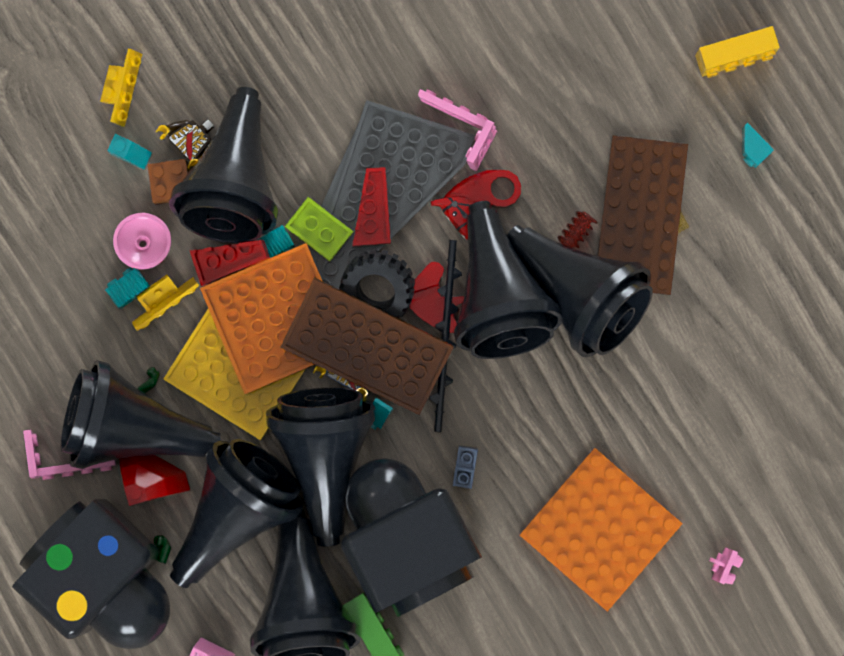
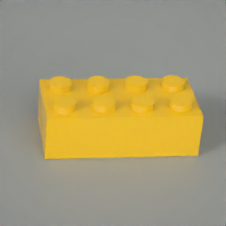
(737, 51)

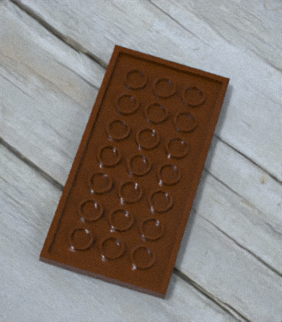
(644, 206)
(367, 346)

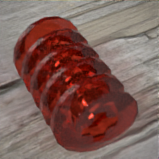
(576, 229)

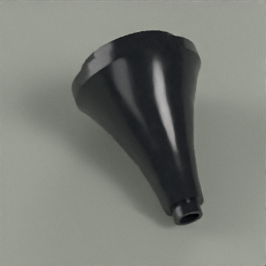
(228, 187)
(596, 295)
(502, 303)
(117, 421)
(322, 440)
(240, 498)
(301, 606)

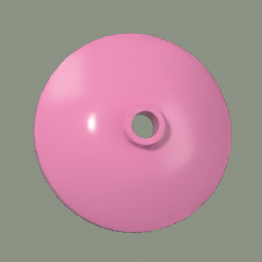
(138, 229)

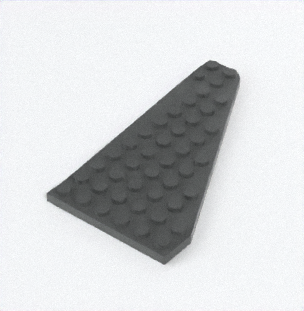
(418, 164)

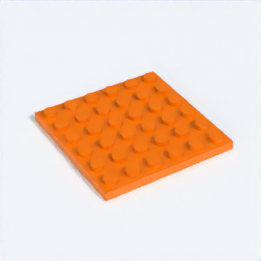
(256, 312)
(600, 529)

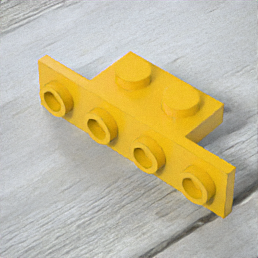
(120, 86)
(161, 297)

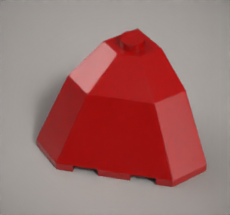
(151, 478)

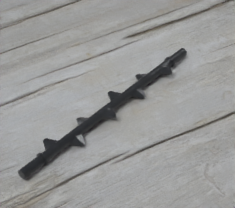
(444, 327)

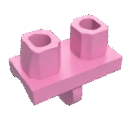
(723, 565)

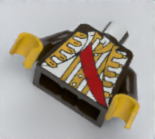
(188, 138)

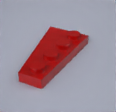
(373, 214)
(223, 261)

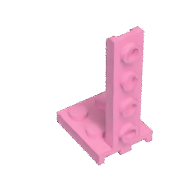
(483, 138)
(48, 472)

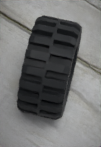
(385, 266)

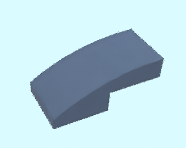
(465, 467)

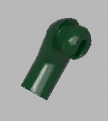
(152, 380)
(164, 547)

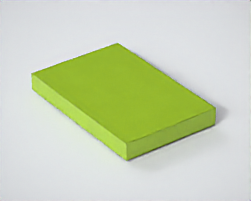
(319, 229)

